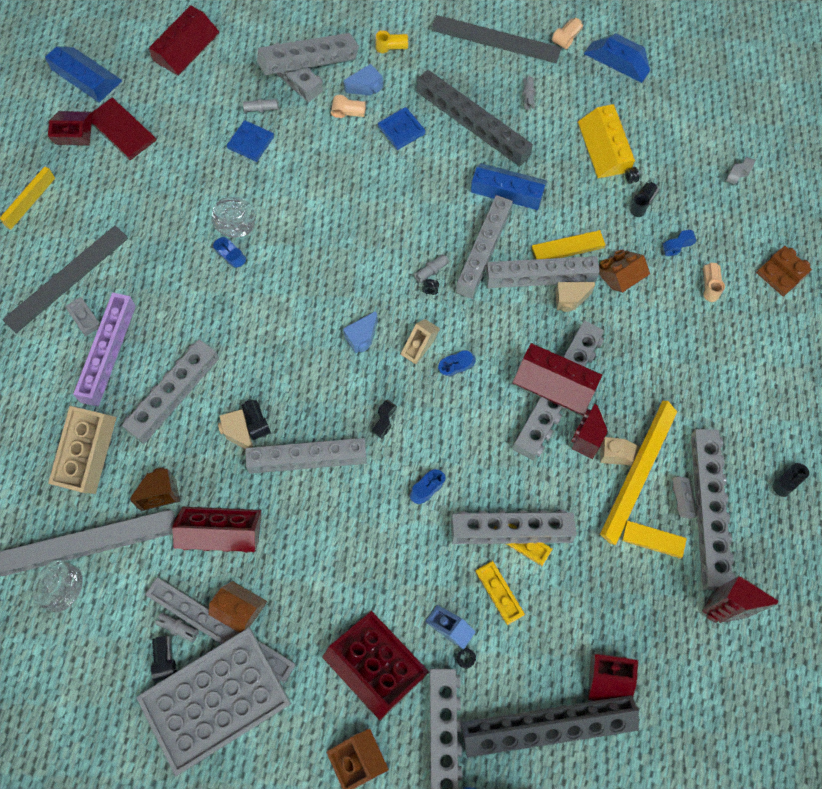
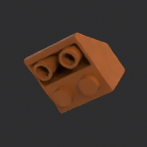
(623, 270)

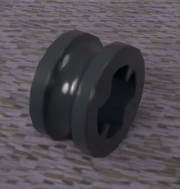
(632, 175)
(430, 286)
(471, 654)

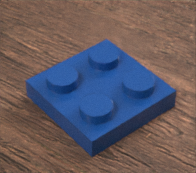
(401, 128)
(250, 140)

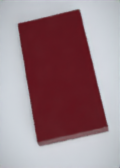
(122, 129)

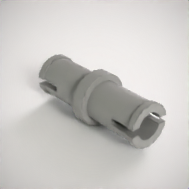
(528, 93)
(261, 105)
(431, 268)
(177, 627)

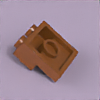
(784, 270)

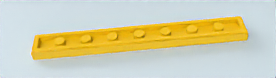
(638, 473)

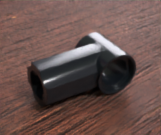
(644, 199)
(257, 423)
(163, 662)

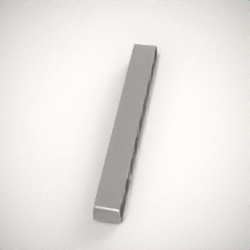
(86, 542)

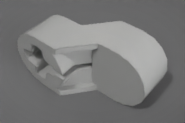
(740, 170)

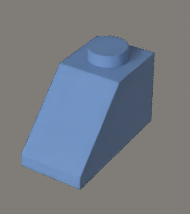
(364, 82)
(361, 333)
(450, 626)

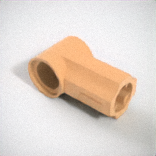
(565, 36)
(342, 106)
(713, 281)

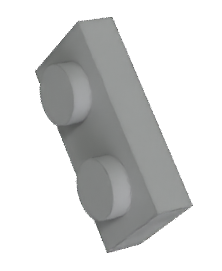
(83, 316)
(684, 497)

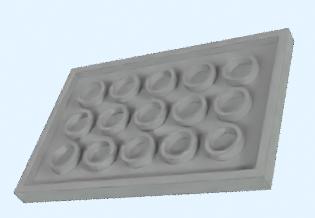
(213, 701)

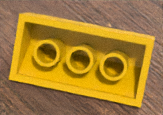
(606, 141)

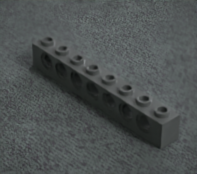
(474, 118)
(550, 726)

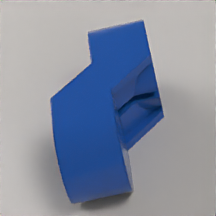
(684, 239)
(224, 246)
(464, 360)
(421, 493)

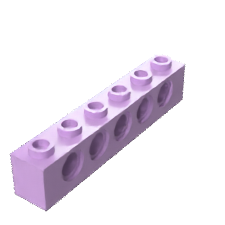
(105, 350)

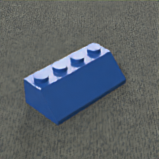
(82, 72)
(517, 187)

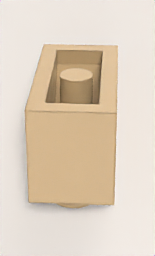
(572, 294)
(420, 340)
(235, 428)
(618, 451)

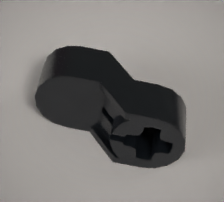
(385, 412)
(797, 474)

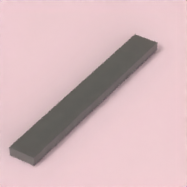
(496, 39)
(65, 279)

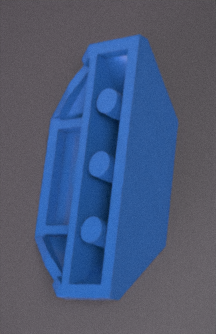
(621, 56)

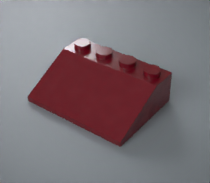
(375, 665)

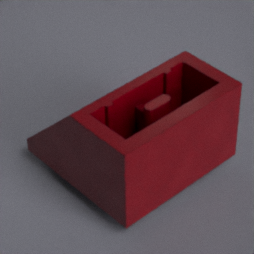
(70, 128)
(590, 433)
(611, 677)

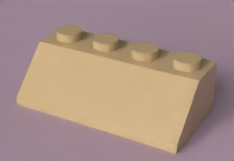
(82, 450)

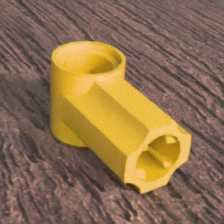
(387, 41)

